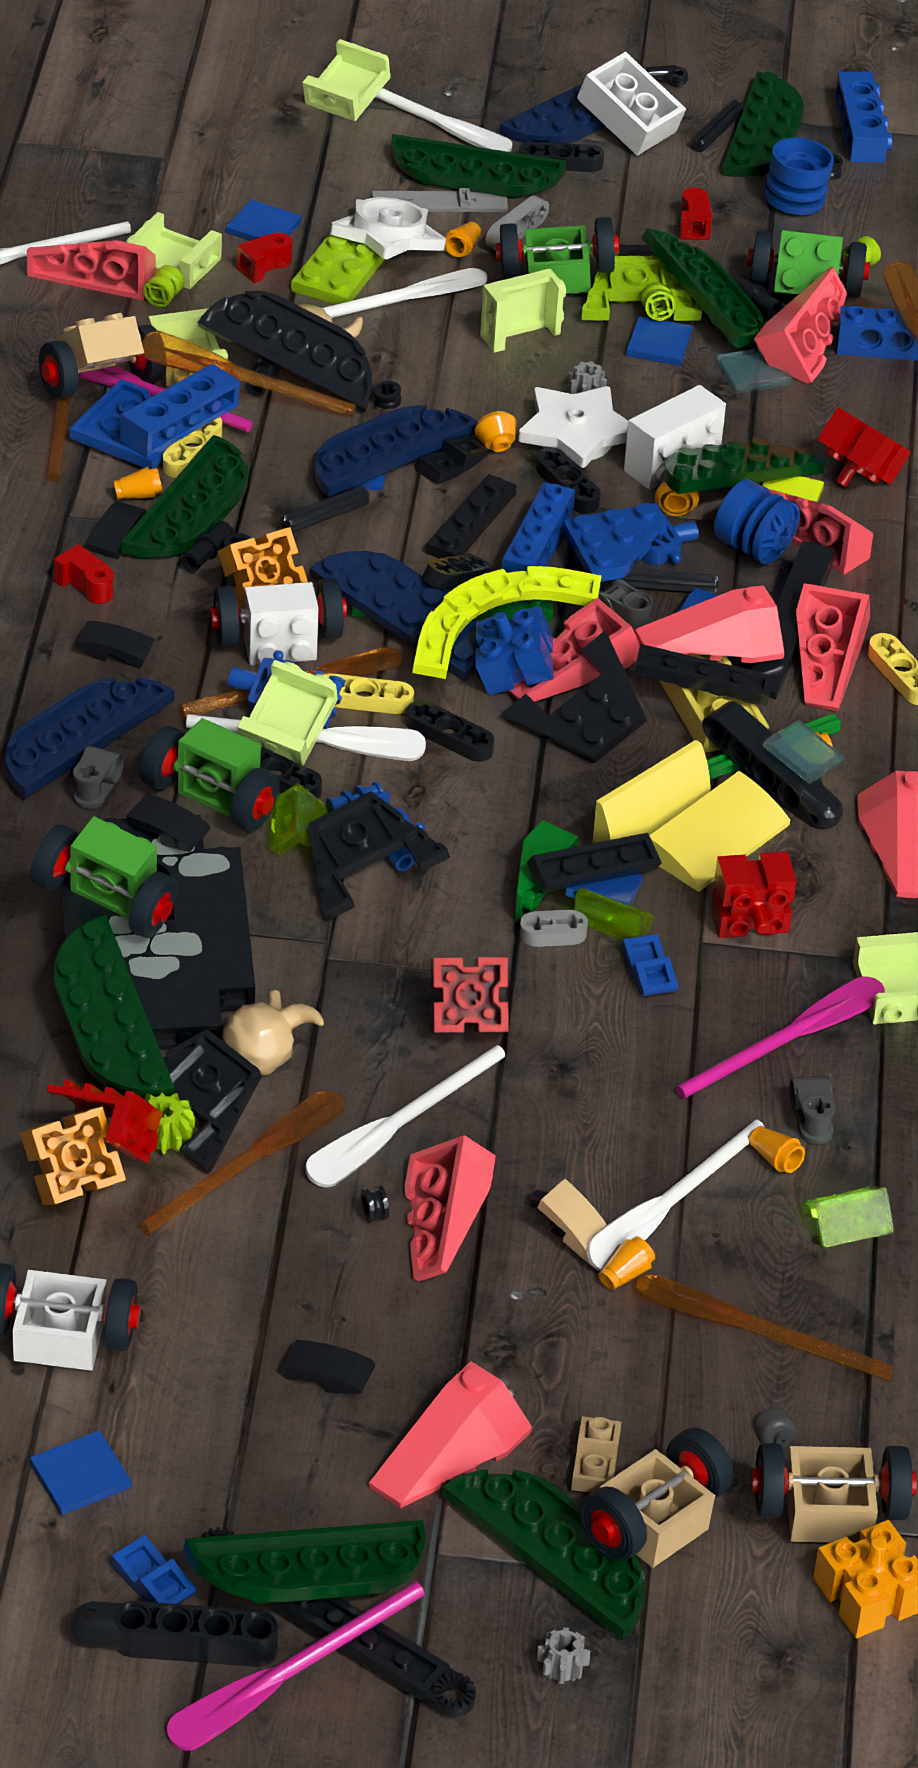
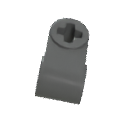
(628, 603)
(96, 776)
(813, 1107)

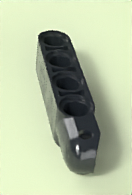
(742, 740)
(178, 1632)

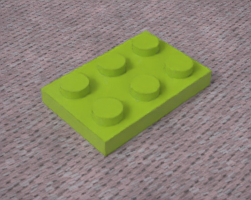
(337, 270)

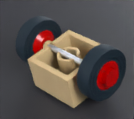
(95, 347)
(831, 1489)
(659, 1500)

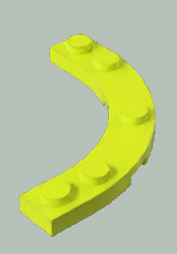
(490, 591)

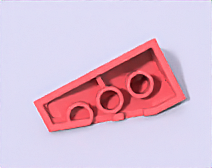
(891, 821)

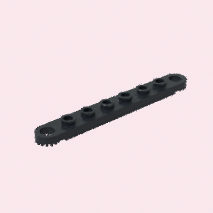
(382, 1651)

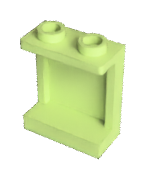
(348, 81)
(184, 253)
(521, 307)
(185, 326)
(290, 711)
(895, 964)

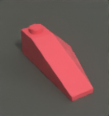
(98, 266)
(802, 329)
(833, 529)
(730, 624)
(830, 640)
(569, 665)
(445, 1196)
(459, 1430)

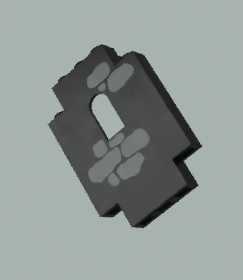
(198, 958)

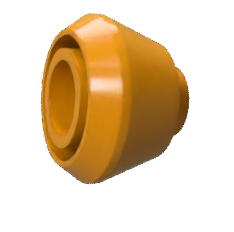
(496, 430)
(674, 503)

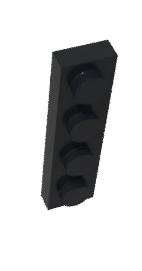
(471, 517)
(703, 675)
(594, 862)

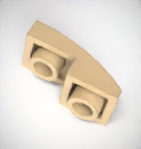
(573, 1215)
(595, 1453)

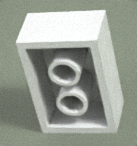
(631, 103)
(681, 422)

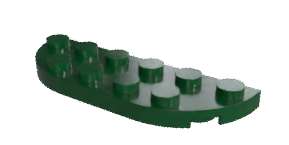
(769, 115)
(475, 167)
(709, 286)
(733, 462)
(192, 503)
(107, 1013)
(547, 1534)
(310, 1561)

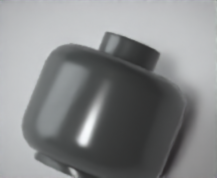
(775, 1427)

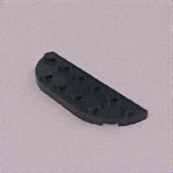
(294, 342)

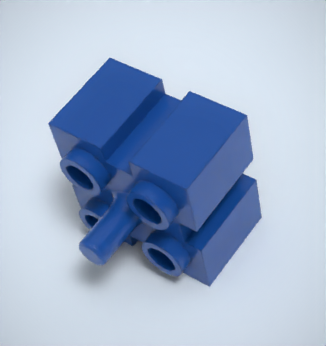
(514, 650)

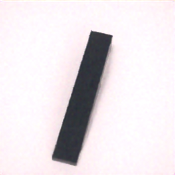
(810, 567)

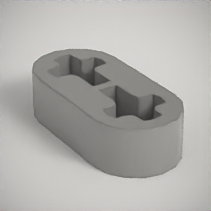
(553, 928)

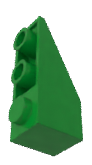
(540, 840)

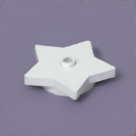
(389, 227)
(575, 423)

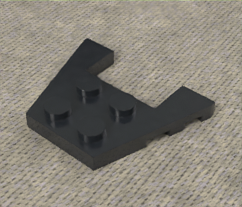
(595, 716)
(358, 837)
(218, 1090)

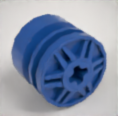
(798, 176)
(756, 521)

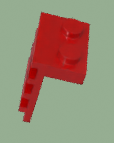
(132, 1118)

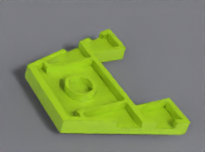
(626, 285)

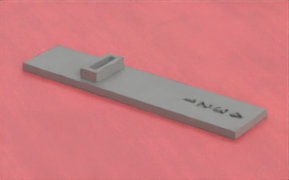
(450, 201)

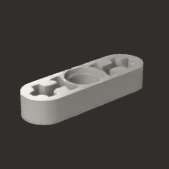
(526, 216)

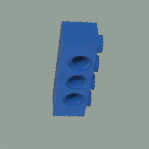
(862, 117)
(874, 334)
(179, 410)
(541, 529)

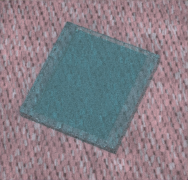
(750, 372)
(803, 751)

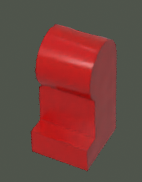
(695, 215)
(264, 255)
(85, 573)

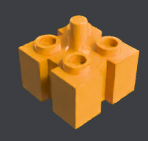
(262, 562)
(72, 1156)
(869, 1578)

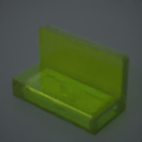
(291, 818)
(612, 916)
(851, 1215)

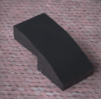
(456, 457)
(113, 528)
(107, 638)
(171, 822)
(334, 1366)

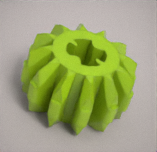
(175, 1122)

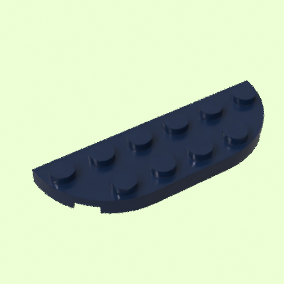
(555, 120)
(385, 445)
(395, 599)
(85, 718)

